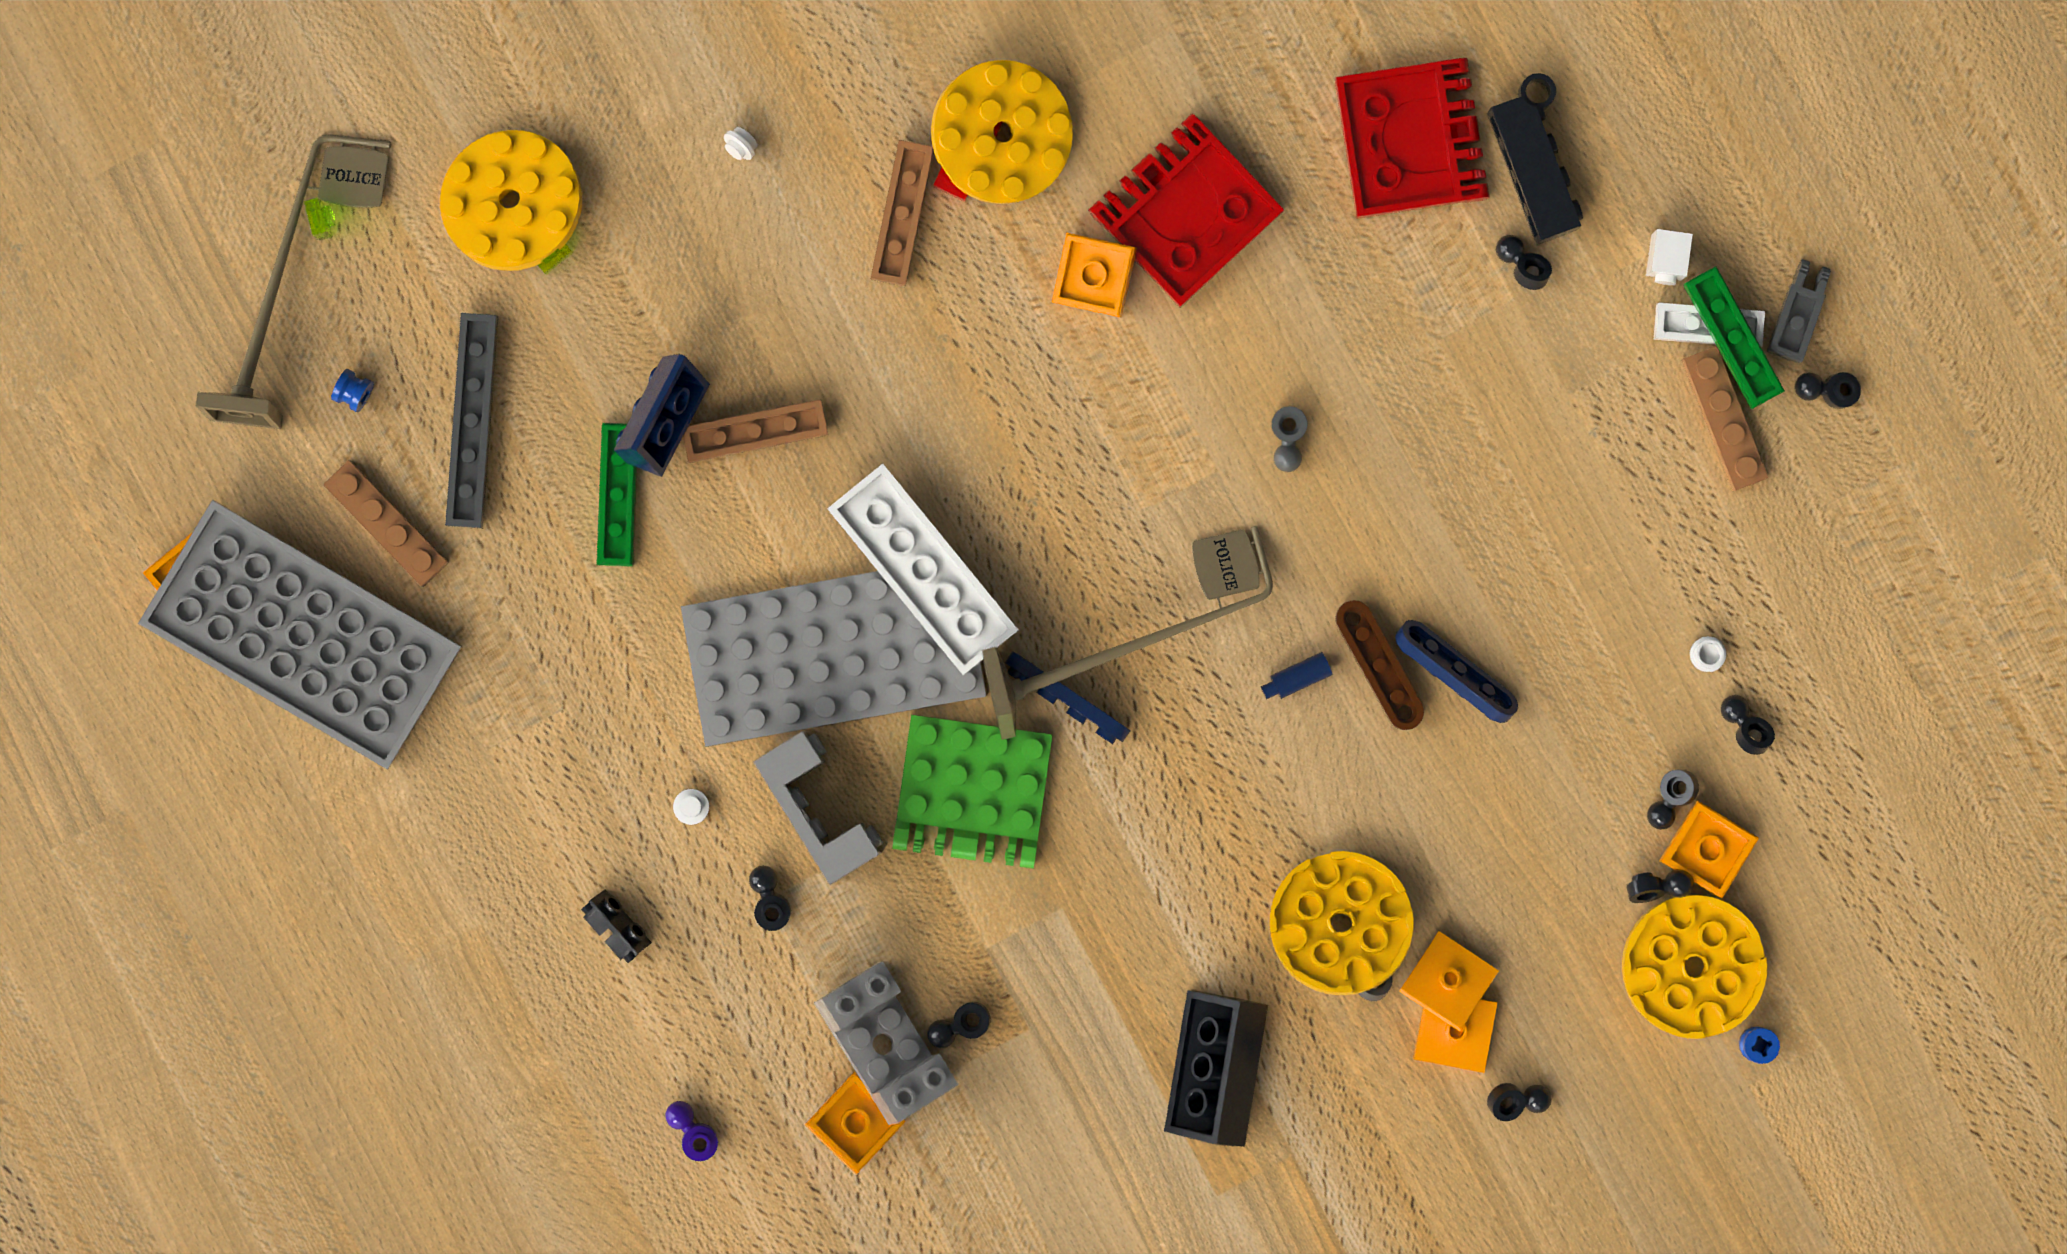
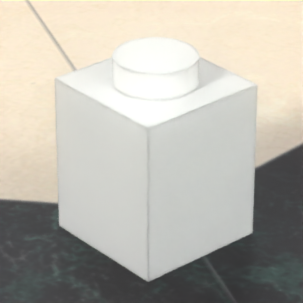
(1669, 256)

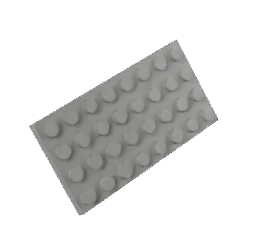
(300, 634)
(814, 659)

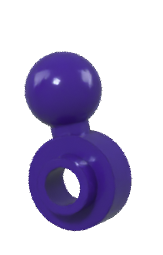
(680, 1117)

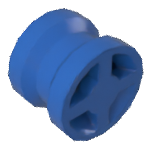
(352, 390)
(1752, 1045)

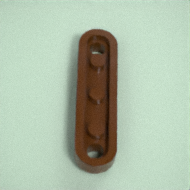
(1379, 665)

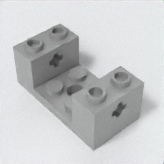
(785, 766)
(907, 1074)

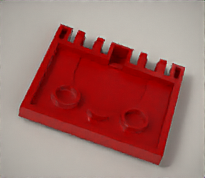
(1404, 139)
(1191, 215)

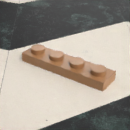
(902, 213)
(1724, 418)
(755, 431)
(386, 523)

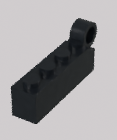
(1532, 163)

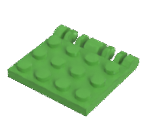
(972, 783)

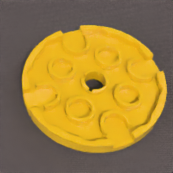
(965, 131)
(517, 235)
(1341, 960)
(1731, 973)

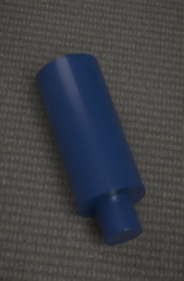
(1297, 677)

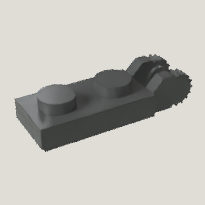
(1798, 315)

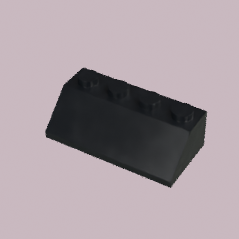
(1216, 1068)

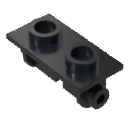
(606, 913)

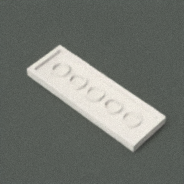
(922, 569)

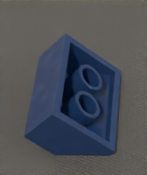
(662, 414)

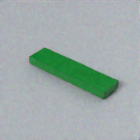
(1733, 337)
(616, 503)

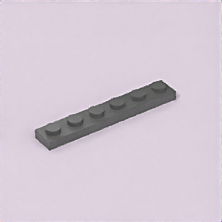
(471, 420)

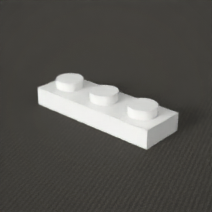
(1684, 324)

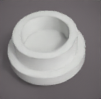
(740, 144)
(1707, 654)
(691, 806)

